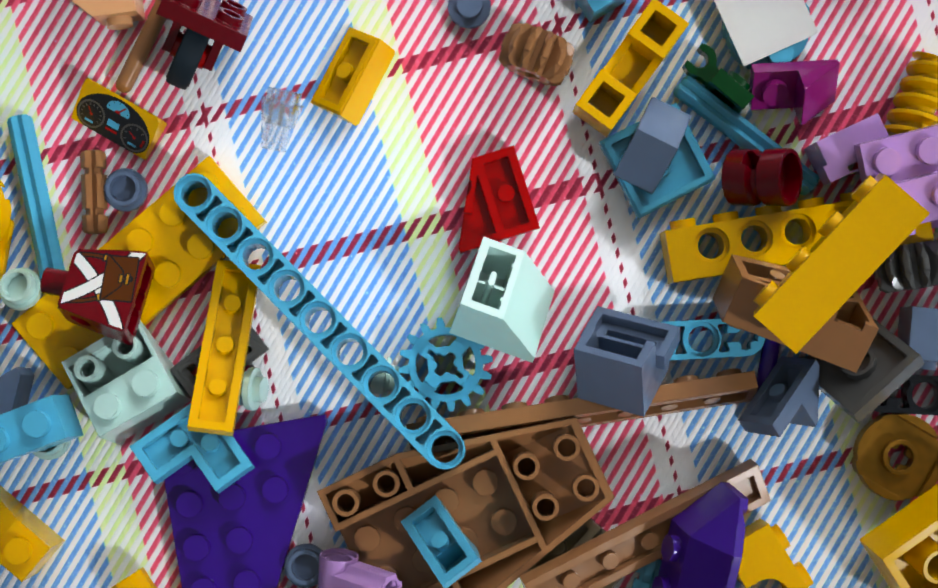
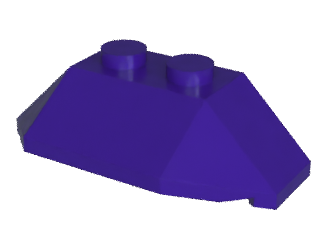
(705, 542)

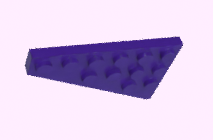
(249, 526)

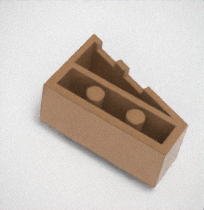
(839, 341)

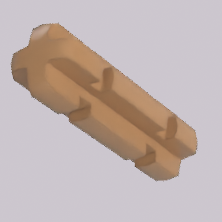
(92, 191)

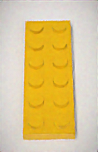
(177, 250)

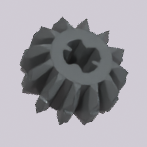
(909, 268)

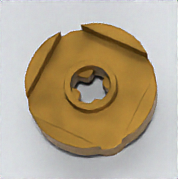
(872, 460)

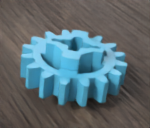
(432, 380)

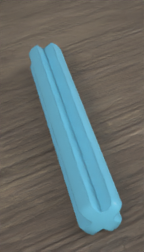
(732, 123)
(35, 193)

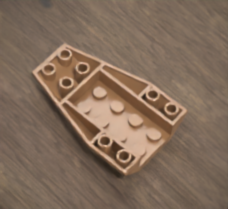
(509, 495)

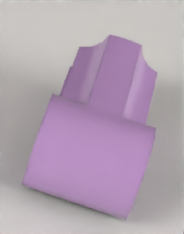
(343, 570)

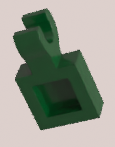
(728, 86)

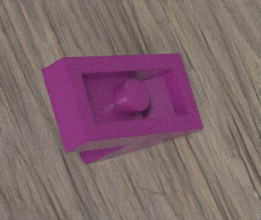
(797, 85)

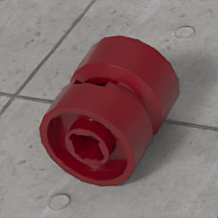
(762, 177)

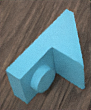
(441, 541)

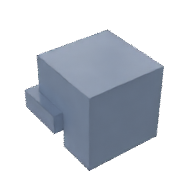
(623, 359)

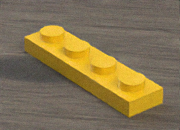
(223, 351)

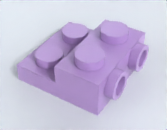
(907, 160)

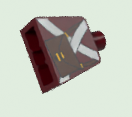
(103, 290)

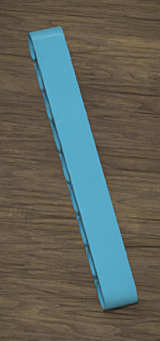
(299, 311)

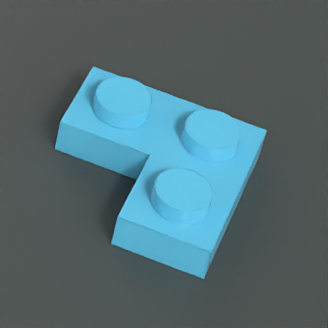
(173, 446)

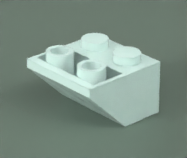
(504, 301)
(125, 384)

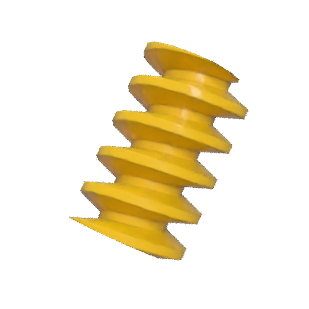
(919, 96)

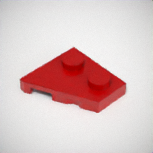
(496, 200)

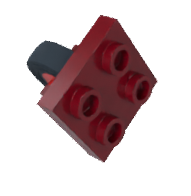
(205, 20)

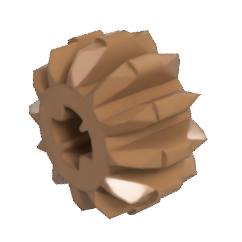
(536, 54)

